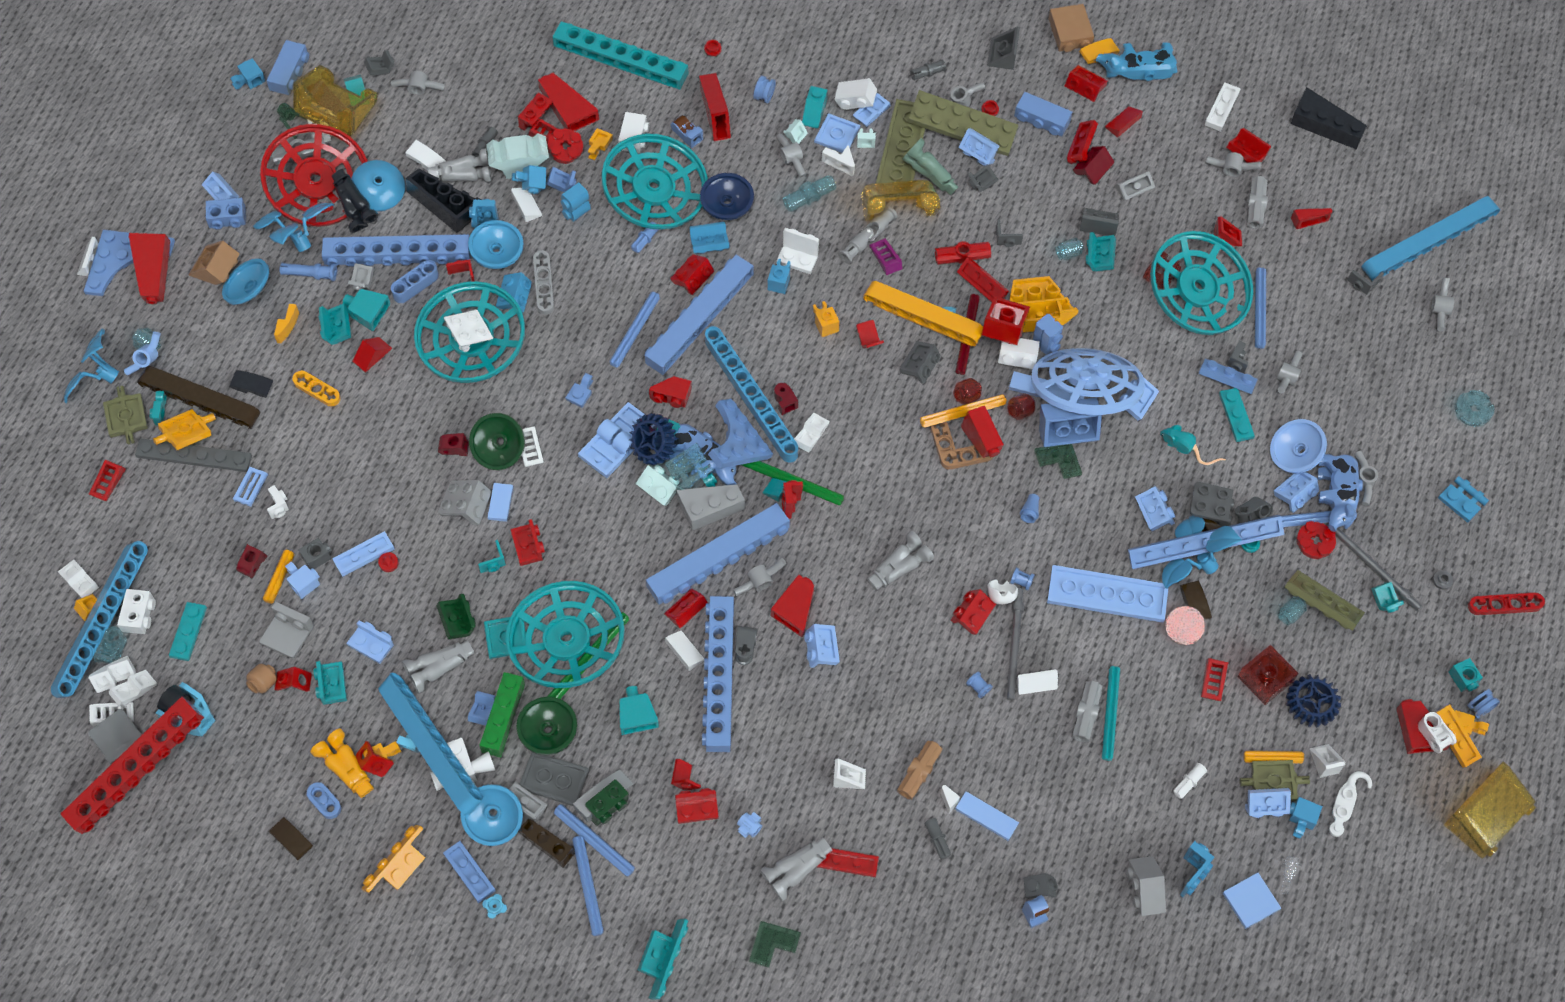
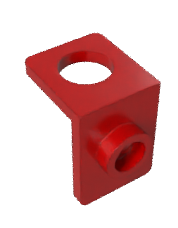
(460, 266)
(868, 334)
(289, 678)
(372, 762)
(681, 776)

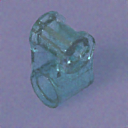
(110, 650)

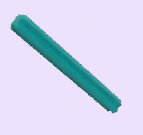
(1111, 713)

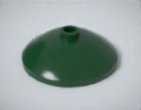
(485, 444)
(546, 713)

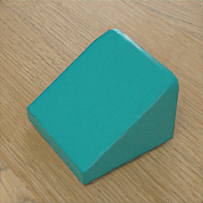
(774, 489)

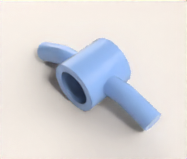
(139, 358)

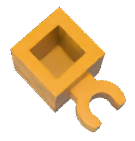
(826, 320)

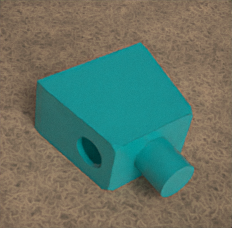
(367, 307)
(636, 712)

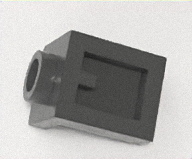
(1236, 360)

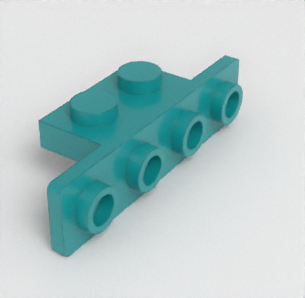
(660, 955)

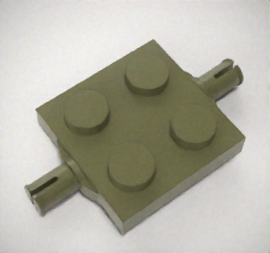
(125, 415)
(1274, 776)

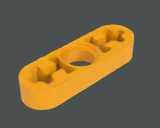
(313, 381)

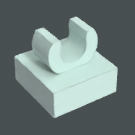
(796, 131)
(866, 140)

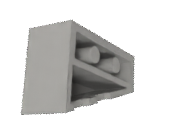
(710, 504)

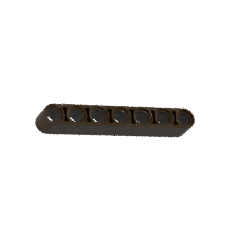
(199, 396)

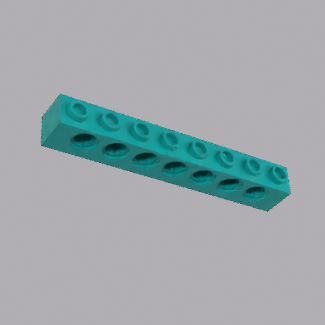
(620, 55)

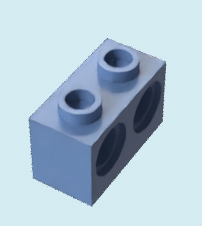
(226, 211)

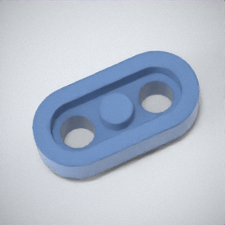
(324, 801)

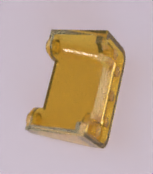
(329, 104)
(877, 194)
(1491, 811)

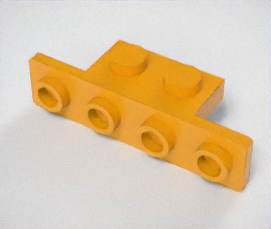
(399, 863)

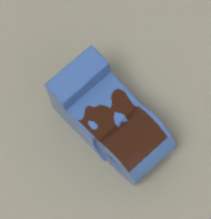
(687, 131)
(1035, 911)

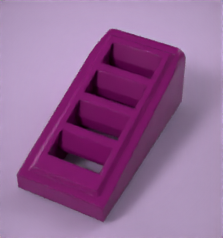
(891, 265)

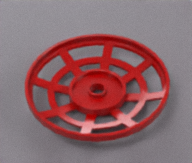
(308, 167)

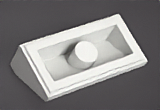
(526, 204)
(88, 257)
(684, 650)
(1037, 682)

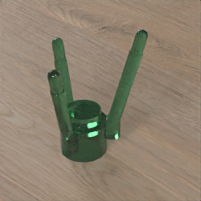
(287, 113)

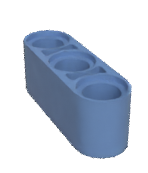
(410, 289)

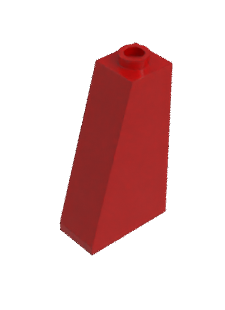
(568, 105)
(715, 106)
(150, 261)

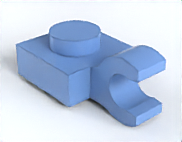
(580, 393)

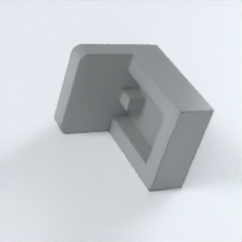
(361, 277)

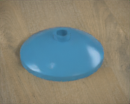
(383, 194)
(492, 236)
(246, 282)
(497, 828)

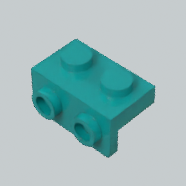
(1101, 252)
(334, 324)
(330, 682)

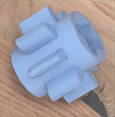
(749, 824)

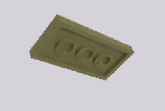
(1325, 600)

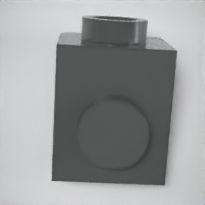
(379, 65)
(983, 178)
(1039, 885)

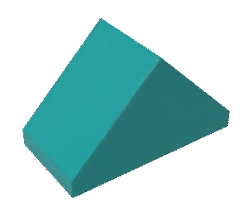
(354, 84)

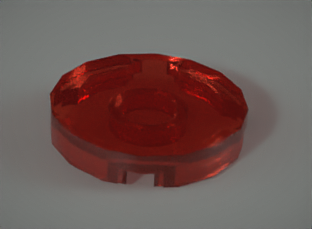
(1185, 625)

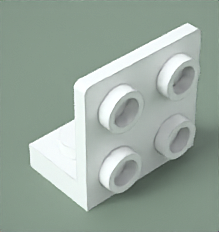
(799, 250)

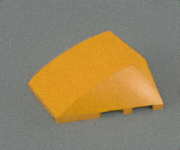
(1043, 298)

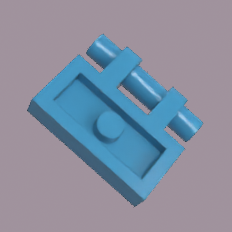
(1460, 503)

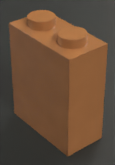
(1071, 27)

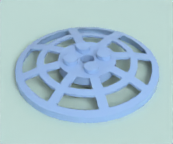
(1090, 375)

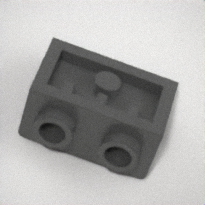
(921, 361)

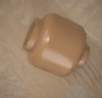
(261, 678)

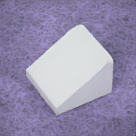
(950, 798)

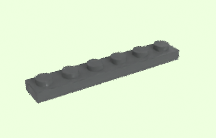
(194, 455)

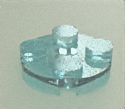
(1471, 417)

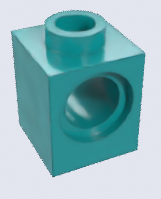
(1468, 668)

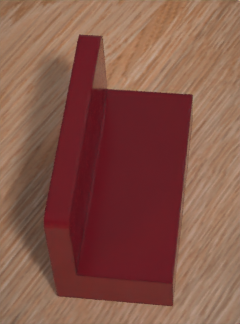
(1096, 164)

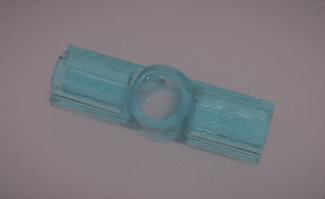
(809, 192)

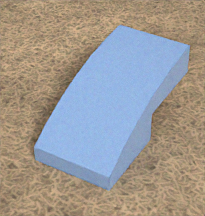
(869, 114)

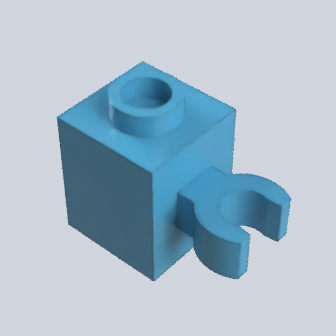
(249, 74)
(532, 178)
(779, 277)
(1305, 815)

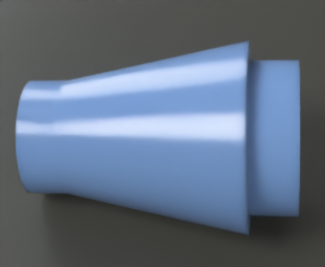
(1030, 510)

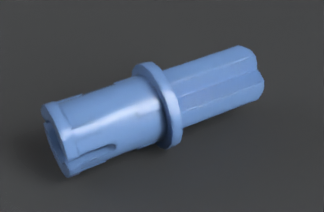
(644, 238)

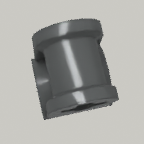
(1253, 510)
(745, 643)

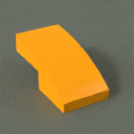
(1104, 46)
(286, 325)

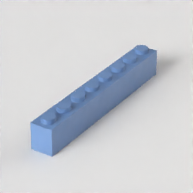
(699, 314)
(717, 554)

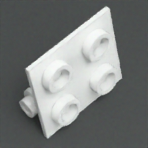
(468, 329)

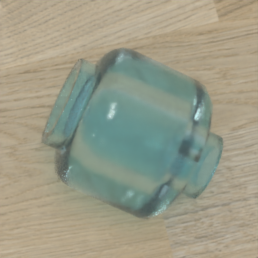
(143, 337)

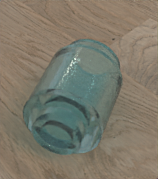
(1069, 249)
(1292, 610)

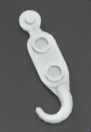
(1345, 802)

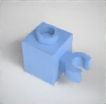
(302, 580)

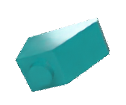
(814, 106)

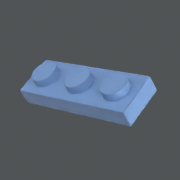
(1228, 376)
(469, 872)

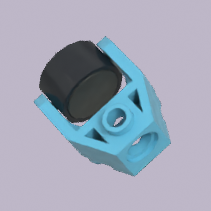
(174, 693)

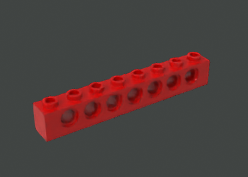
(137, 753)

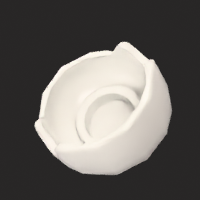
(995, 588)

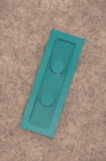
(1236, 415)
(187, 631)

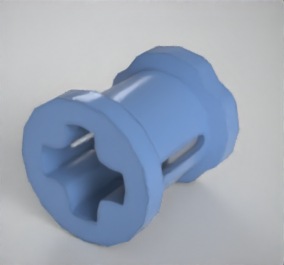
(1022, 578)
(979, 684)

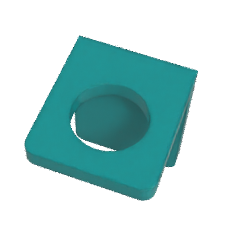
(494, 564)

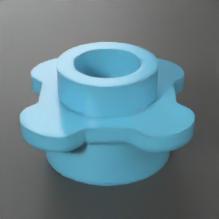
(494, 900)

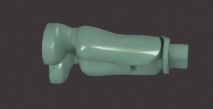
(929, 166)

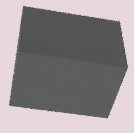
(1004, 49)
(1099, 222)

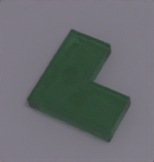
(1060, 454)
(771, 937)

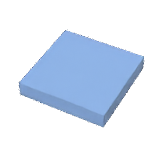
(837, 133)
(1251, 900)

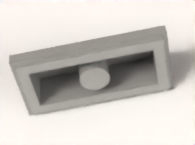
(1135, 185)
(531, 805)

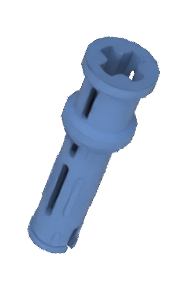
(316, 271)

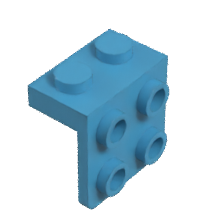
(1201, 859)

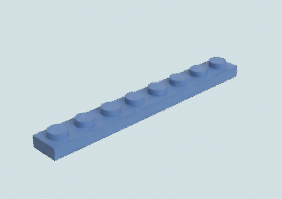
(1196, 543)

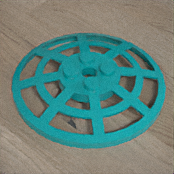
(653, 174)
(1206, 277)
(476, 349)
(563, 626)

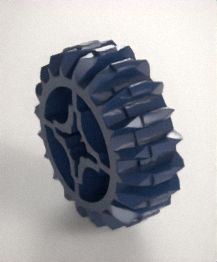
(659, 440)
(1313, 685)

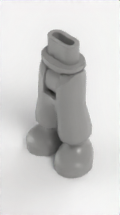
(463, 168)
(900, 562)
(436, 663)
(795, 867)

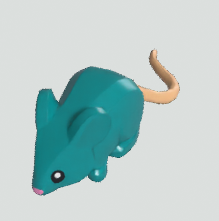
(1183, 442)

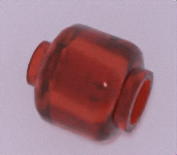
(967, 391)
(1021, 406)

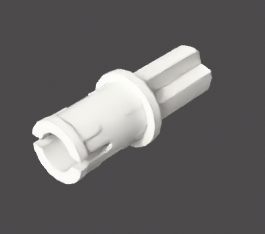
(1189, 780)

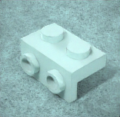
(658, 484)

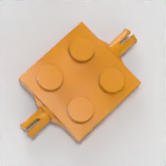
(184, 429)

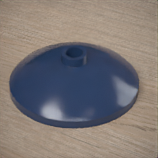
(725, 188)

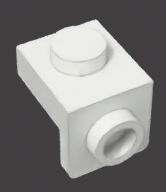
(280, 508)

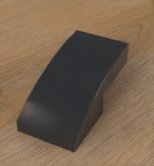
(251, 382)

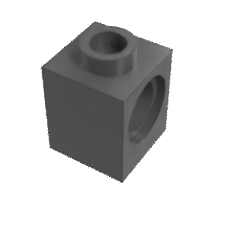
(315, 546)

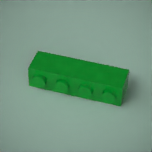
(502, 714)

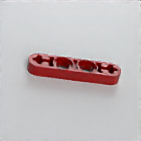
(1505, 601)

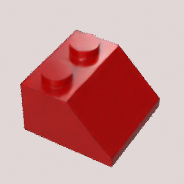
(1005, 320)

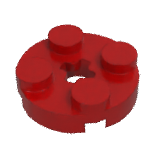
(567, 136)
(1312, 530)

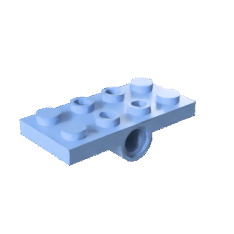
(612, 442)

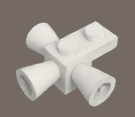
(479, 765)

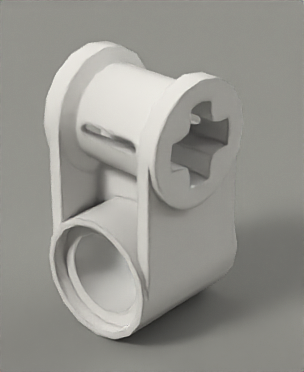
(1437, 733)

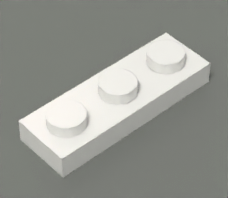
(1222, 106)

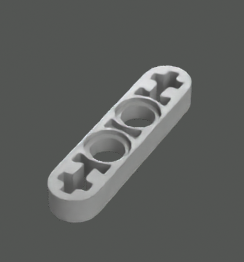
(543, 282)

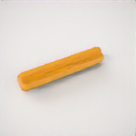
(278, 577)
(1296, 756)

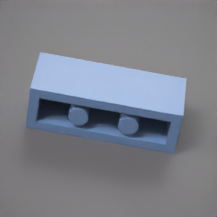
(287, 67)
(1043, 114)

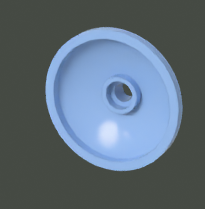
(1293, 438)

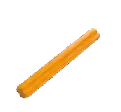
(961, 411)

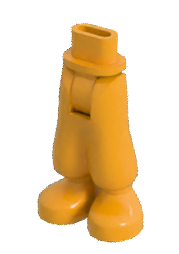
(343, 763)

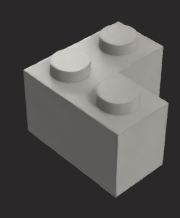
(1148, 885)

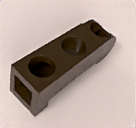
(547, 842)

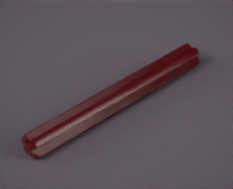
(964, 348)

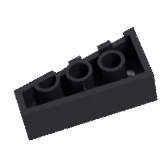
(1327, 120)
(441, 199)

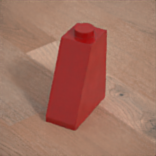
(982, 432)
(794, 605)
(1409, 715)

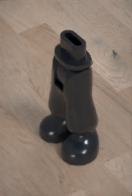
(353, 202)

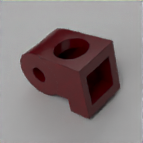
(785, 397)
(453, 444)
(250, 561)

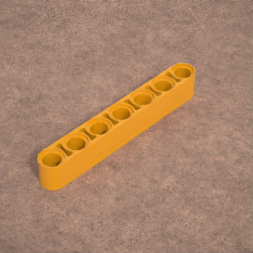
(924, 313)

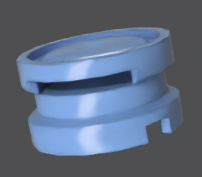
(764, 89)
(1485, 705)

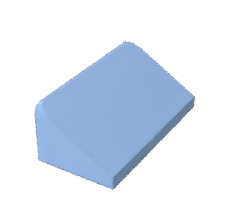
(218, 187)

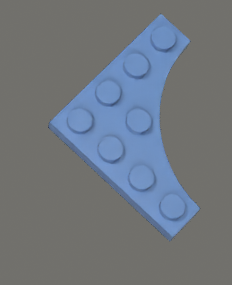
(110, 257)
(742, 440)

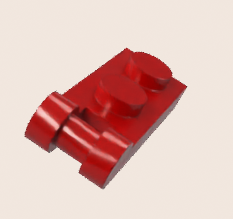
(1082, 141)

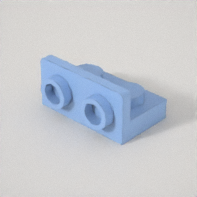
(979, 147)
(1144, 403)
(1297, 490)
(1155, 508)
(370, 642)
(821, 645)
(1268, 802)

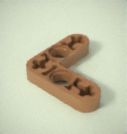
(951, 452)

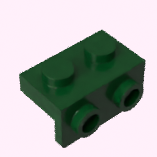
(456, 617)
(606, 802)

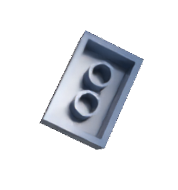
(1067, 427)

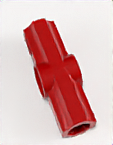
(953, 253)

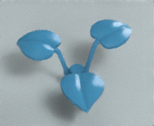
(298, 237)
(104, 369)
(1219, 540)

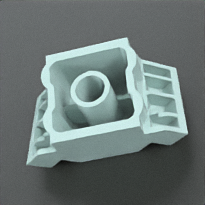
(516, 153)

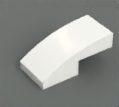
(423, 155)
(811, 432)
(78, 579)
(111, 674)
(135, 687)

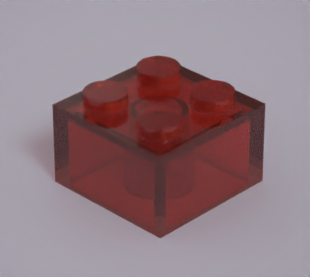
(1267, 675)

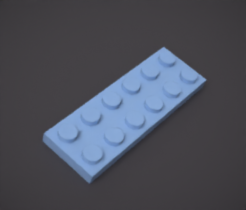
(1107, 593)

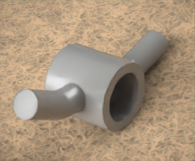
(417, 83)
(961, 91)
(791, 154)
(1233, 164)
(1442, 304)
(1289, 372)
(1368, 471)
(760, 577)

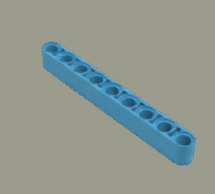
(1430, 237)
(754, 401)
(92, 624)
(430, 744)

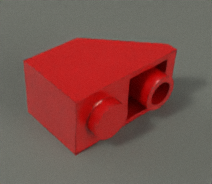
(672, 391)

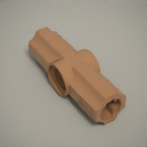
(919, 770)

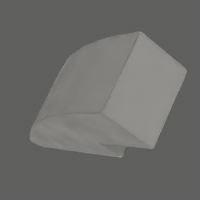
(579, 805)

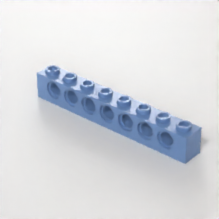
(390, 244)
(718, 741)

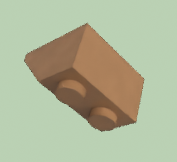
(215, 263)

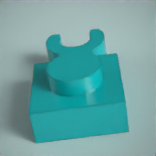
(158, 411)

